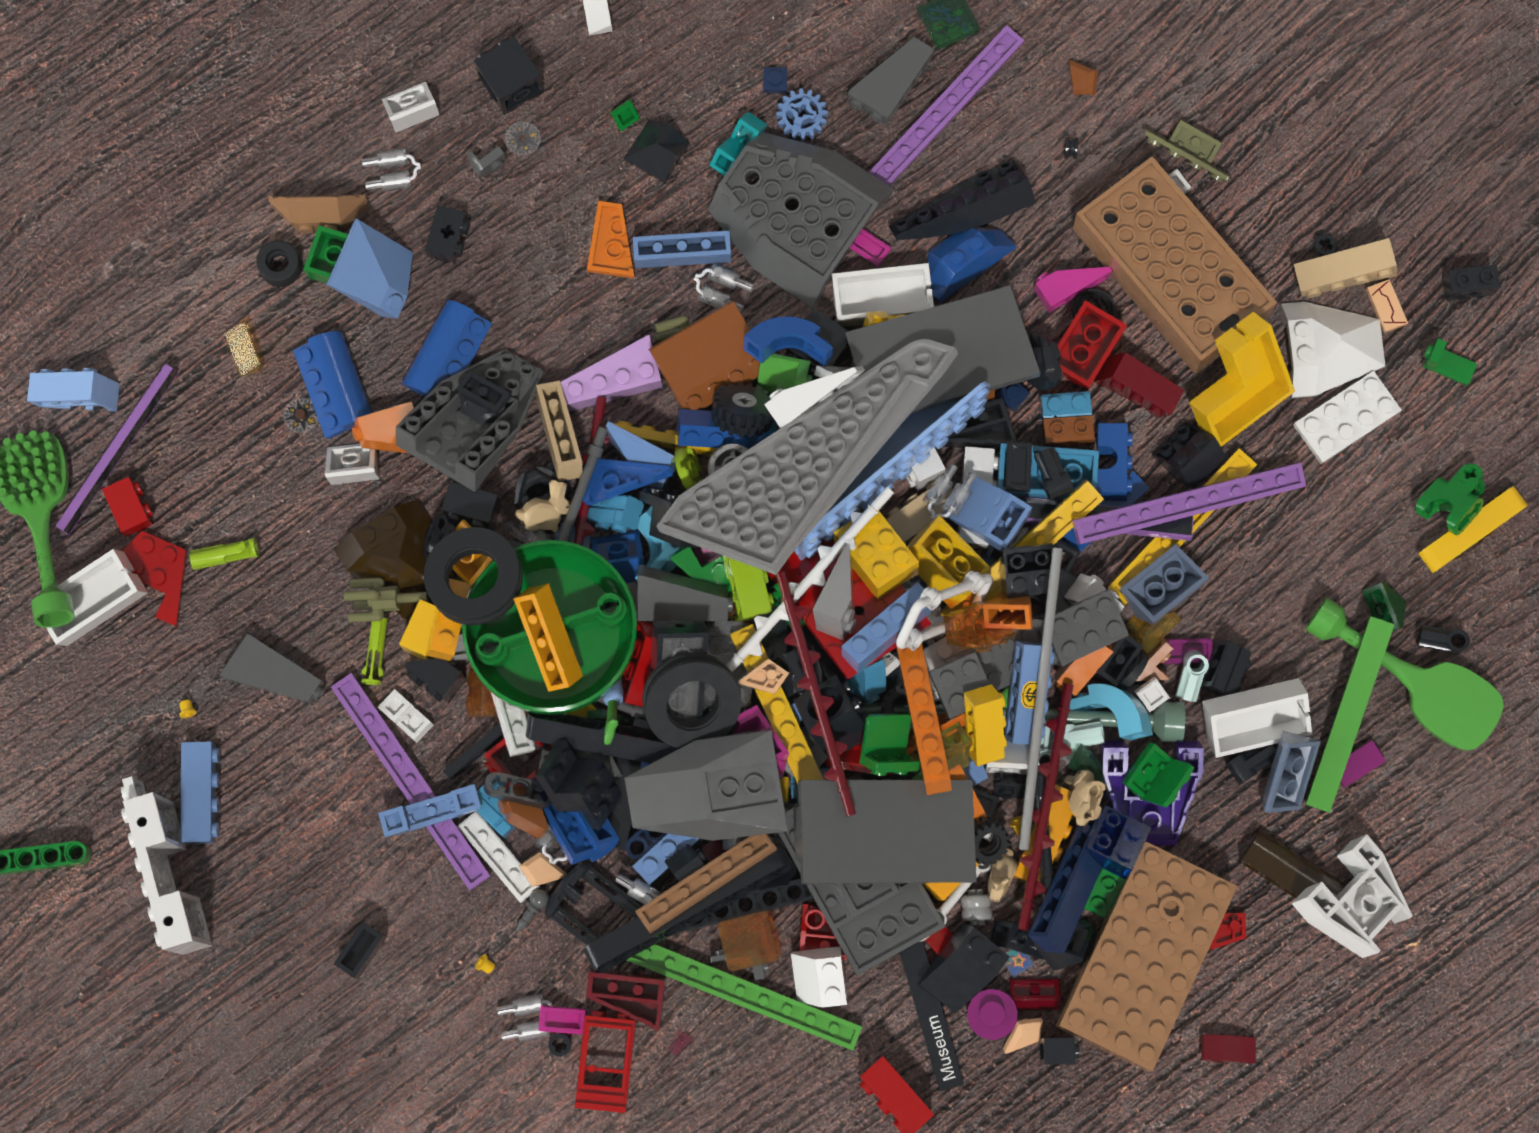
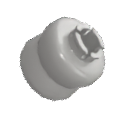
(976, 907)

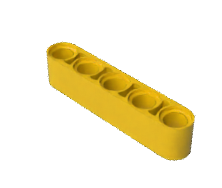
(1488, 519)

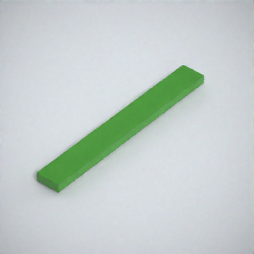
(1349, 714)

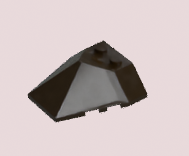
(390, 550)

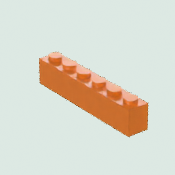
(924, 720)

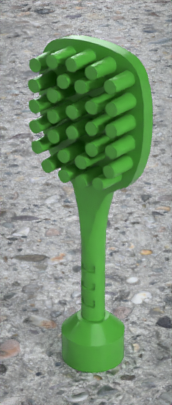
(31, 485)
(1443, 698)

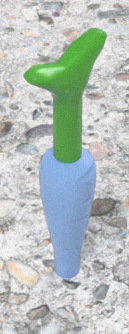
(612, 700)

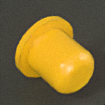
(187, 709)
(1016, 824)
(484, 964)

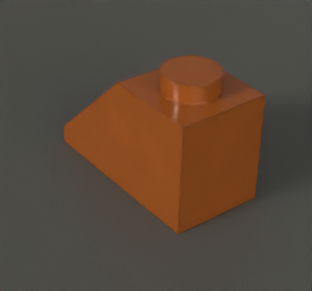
(523, 816)

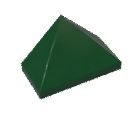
(1386, 604)

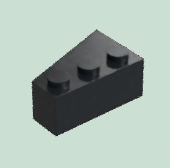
(986, 430)

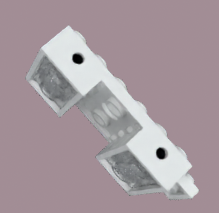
(155, 836)

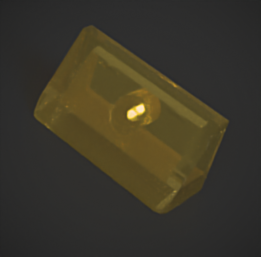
(243, 349)

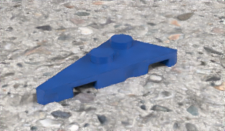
(618, 477)

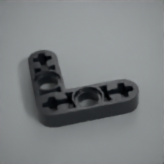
(502, 780)

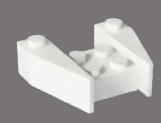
(1362, 905)

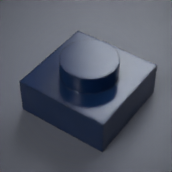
(775, 80)
(1013, 396)

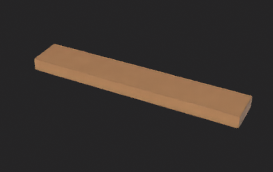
(705, 881)

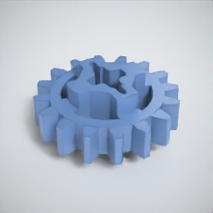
(811, 119)

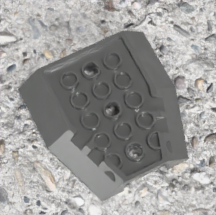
(793, 244)

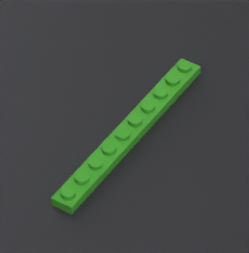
(748, 995)

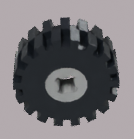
(741, 410)

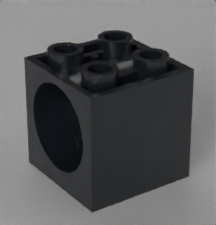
(508, 75)
(832, 333)
(844, 714)

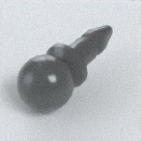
(538, 900)

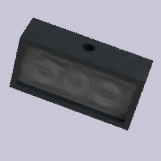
(676, 638)

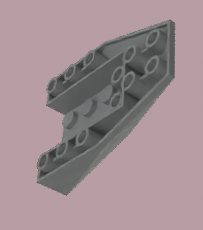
(455, 442)
(711, 789)

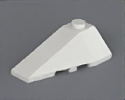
(794, 401)

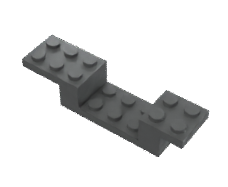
(1076, 633)

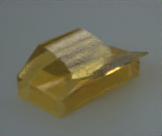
(1151, 634)
(956, 746)

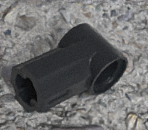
(1055, 479)
(1440, 639)
(1248, 764)

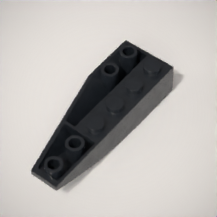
(970, 204)

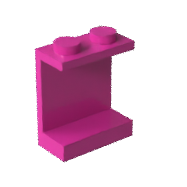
(754, 720)

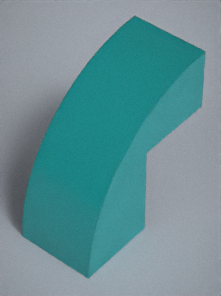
(744, 132)

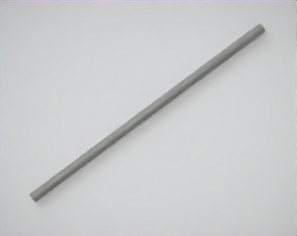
(1040, 698)

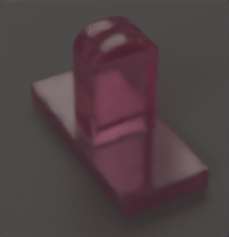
(679, 1044)

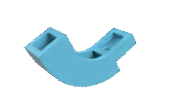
(658, 548)
(1129, 712)

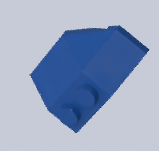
(964, 258)

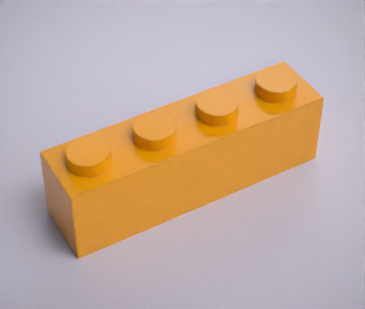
(548, 637)
(1059, 828)

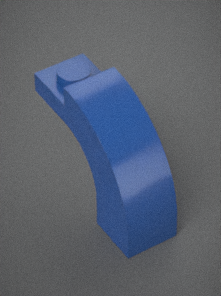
(787, 333)

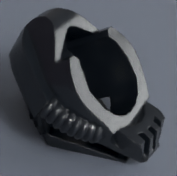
(1047, 359)
(535, 484)

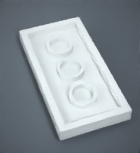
(1347, 417)

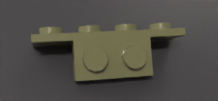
(1193, 145)

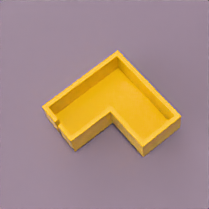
(1253, 380)

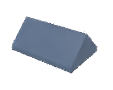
(1163, 585)
(1290, 772)

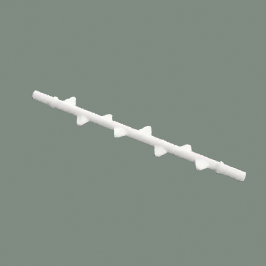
(815, 577)

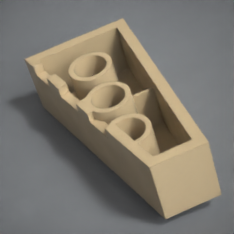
(1346, 268)

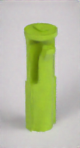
(223, 553)
(375, 645)

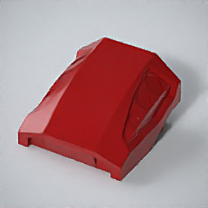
(815, 930)

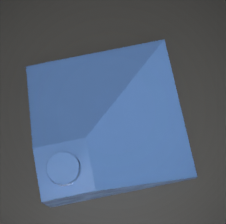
(373, 271)
(637, 450)

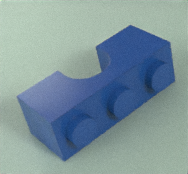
(1114, 441)

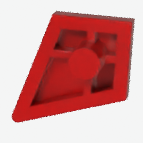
(1230, 930)

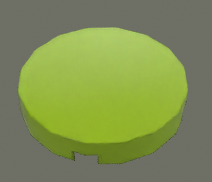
(688, 466)

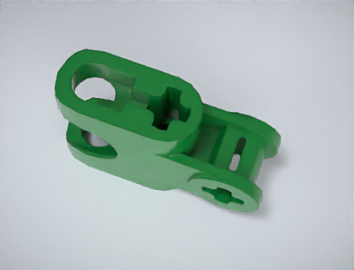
(1455, 496)

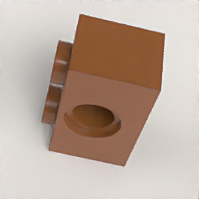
(1068, 432)

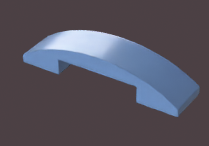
(430, 811)

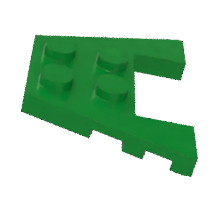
(711, 571)

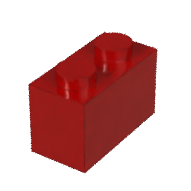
(127, 506)

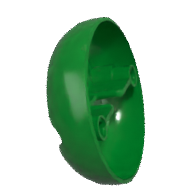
(600, 638)

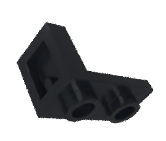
(1008, 936)

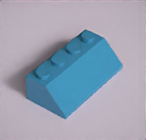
(1078, 463)

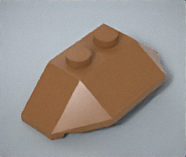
(309, 212)

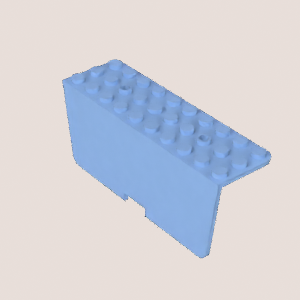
(905, 448)

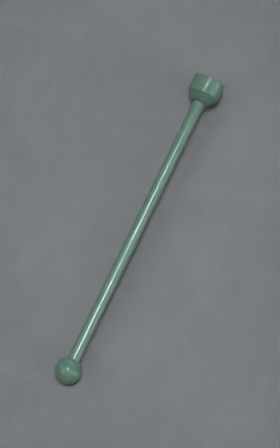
(1166, 720)

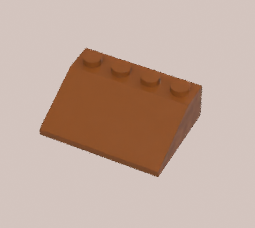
(706, 357)

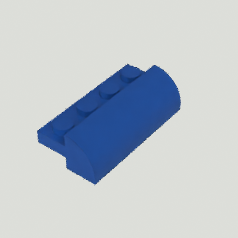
(447, 347)
(332, 382)
(577, 836)

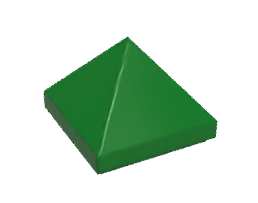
(625, 115)

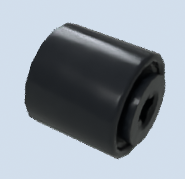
(792, 664)

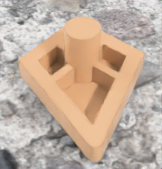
(765, 677)
(540, 871)
(1024, 1034)

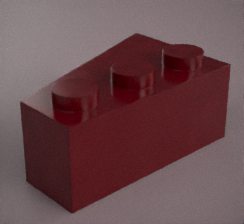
(1140, 384)
(629, 993)

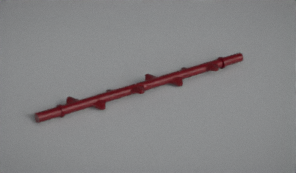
(584, 529)
(821, 703)
(1041, 816)

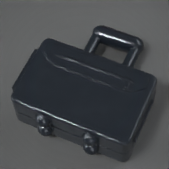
(1065, 580)

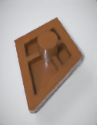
(1083, 79)

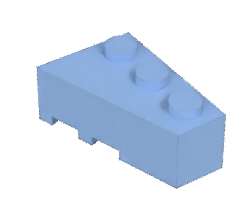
(72, 388)

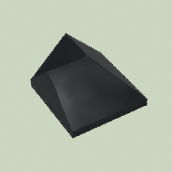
(657, 150)
(1076, 949)

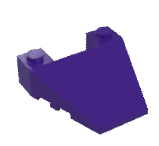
(1167, 821)

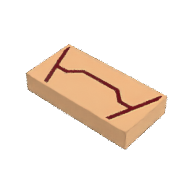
(1386, 306)

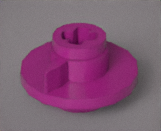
(992, 1014)

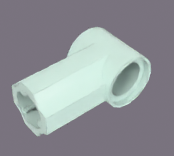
(1191, 679)
(1084, 734)

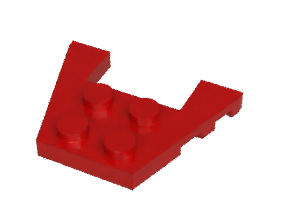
(161, 568)

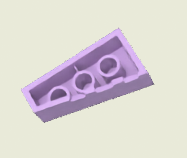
(614, 377)

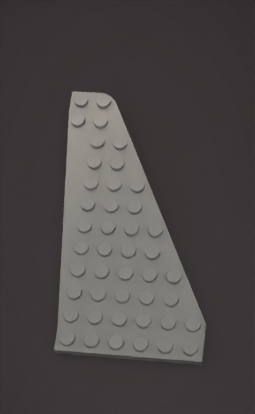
(785, 484)

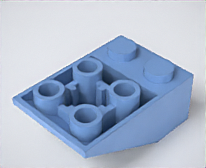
(992, 514)

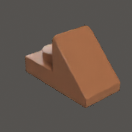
(1157, 655)

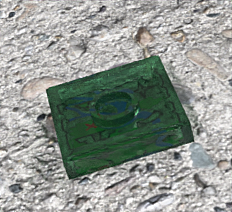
(947, 21)

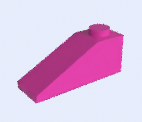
(1065, 285)

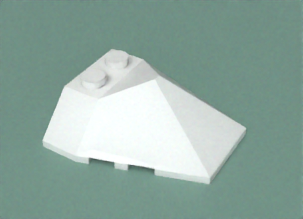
(1329, 346)

